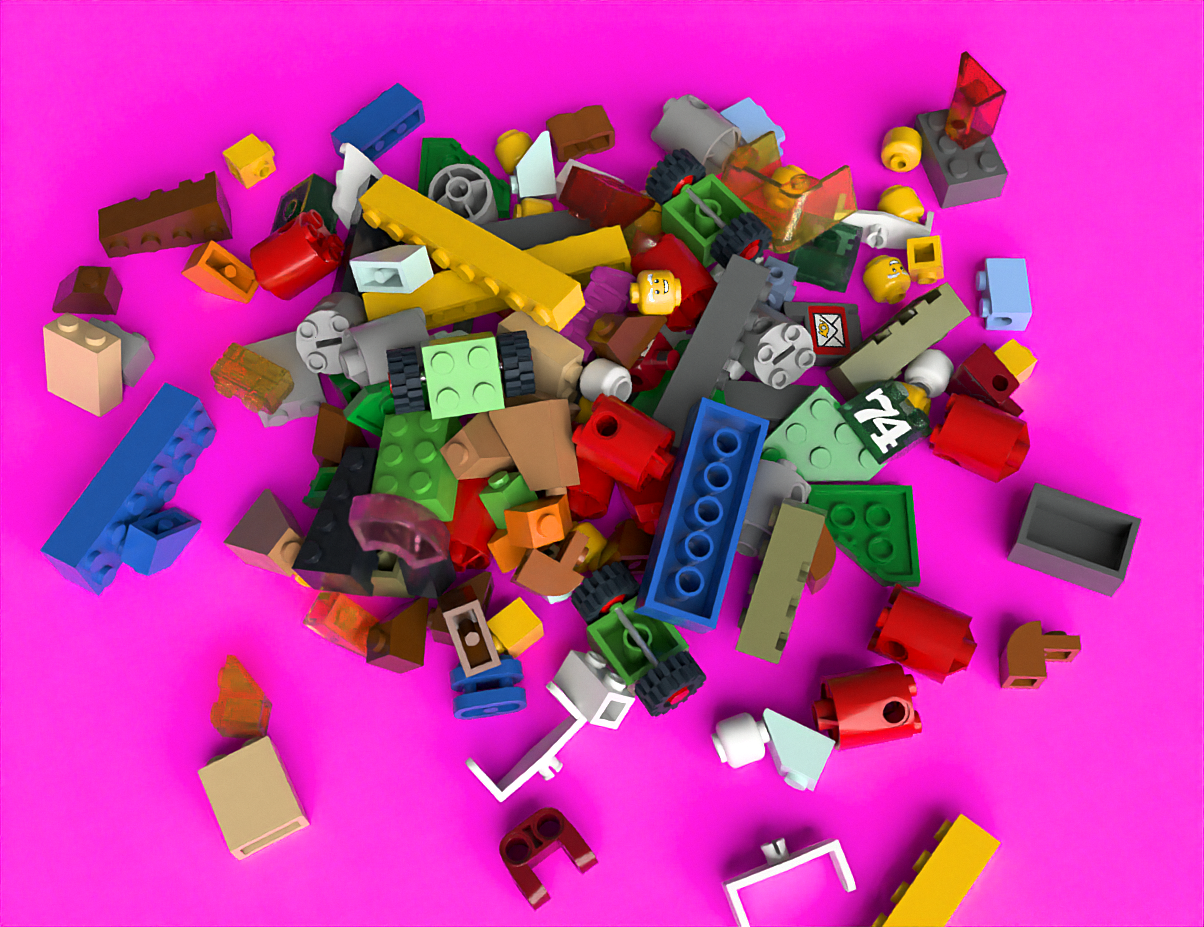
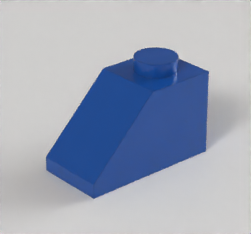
(158, 540)

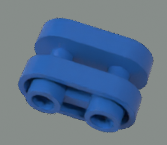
(492, 702)

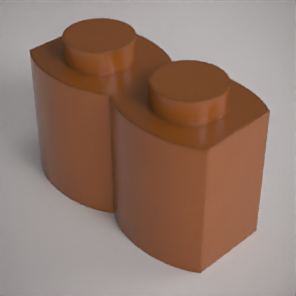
(580, 133)

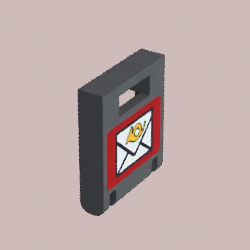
(832, 327)

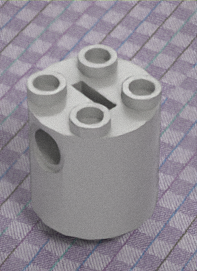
(699, 129)
(465, 192)
(323, 328)
(365, 345)
(776, 349)
(771, 486)

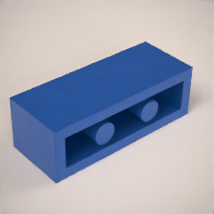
(381, 123)

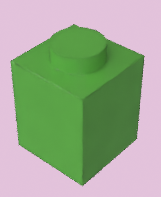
(505, 492)

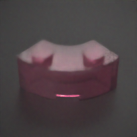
(399, 527)

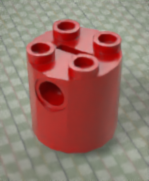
(296, 256)
(695, 280)
(980, 438)
(635, 450)
(593, 495)
(470, 527)
(923, 635)
(867, 706)

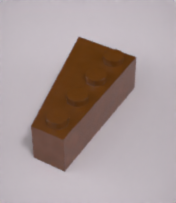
(167, 219)

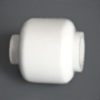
(930, 371)
(605, 378)
(740, 740)

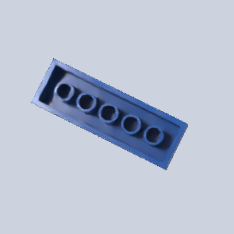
(130, 487)
(702, 516)

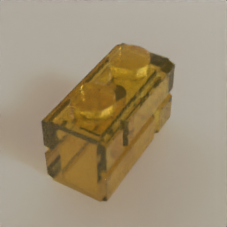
(252, 379)

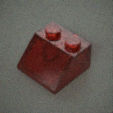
(973, 103)
(602, 199)

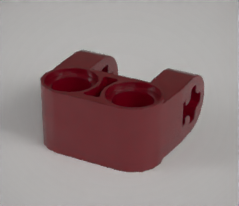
(539, 849)

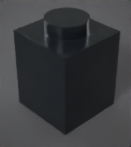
(428, 580)

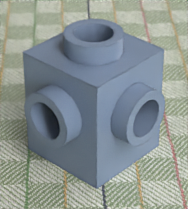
(783, 278)

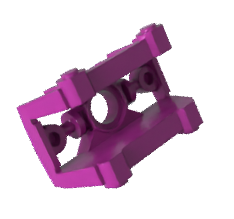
(605, 294)

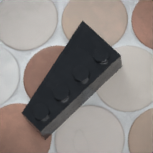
(361, 240)
(331, 553)

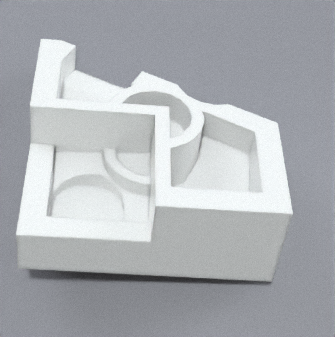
(354, 173)

